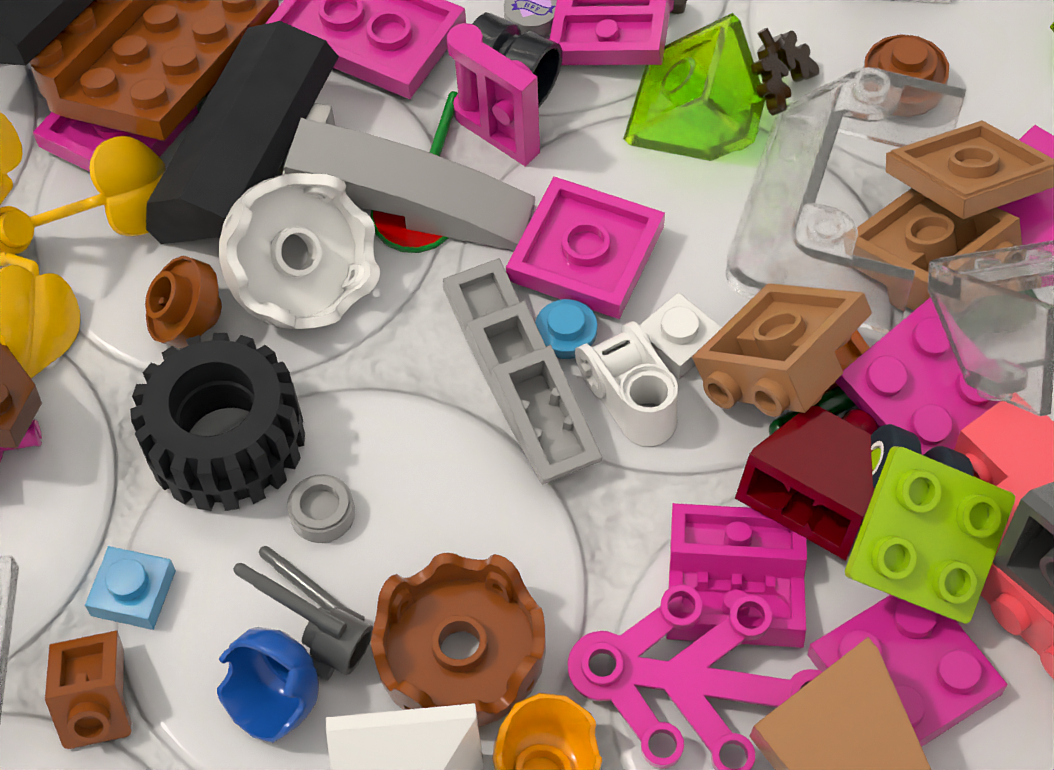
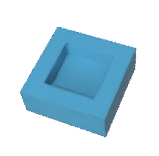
(130, 587)

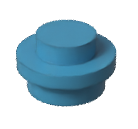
(566, 326)

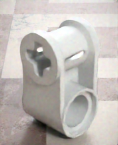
(629, 374)

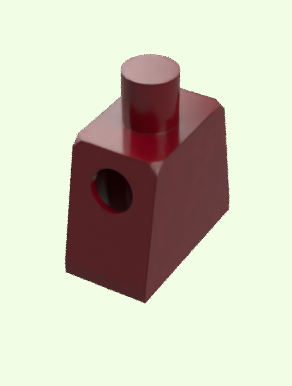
(814, 477)

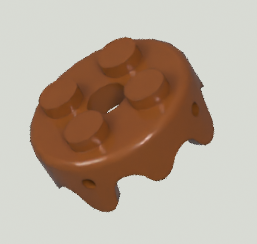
(451, 598)

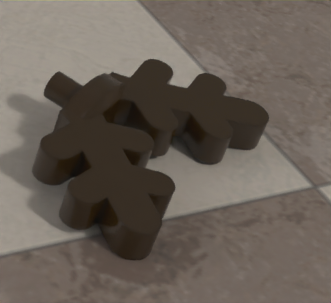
(776, 59)

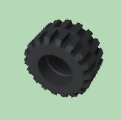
(209, 379)

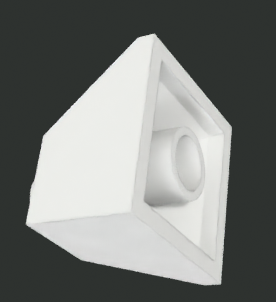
(406, 740)

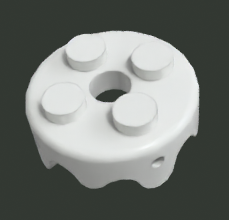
(338, 245)

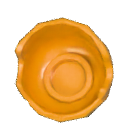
(547, 735)

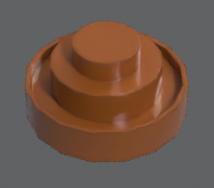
(910, 57)
(182, 301)

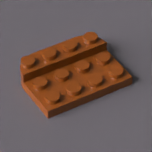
(142, 60)

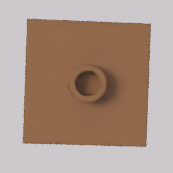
(972, 169)

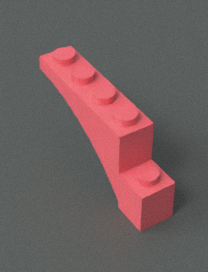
(1017, 455)

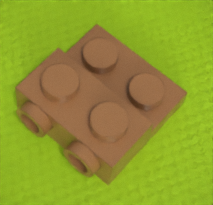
(920, 230)
(781, 348)

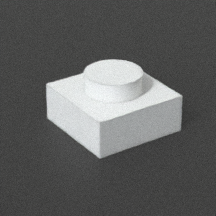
(678, 333)

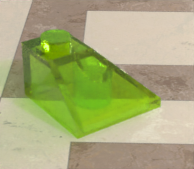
(700, 96)

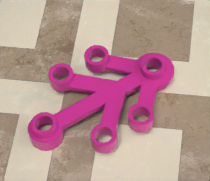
(683, 678)

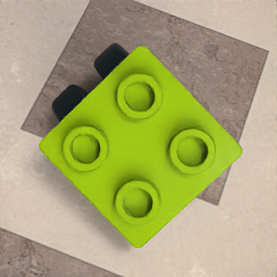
(928, 526)

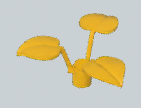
(41, 310)

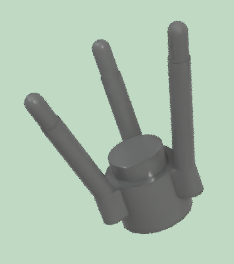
(333, 633)

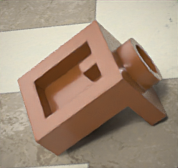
(87, 690)

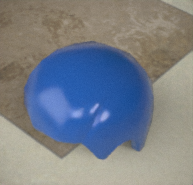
(268, 683)

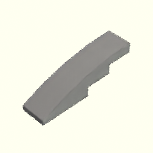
(413, 183)
(521, 372)

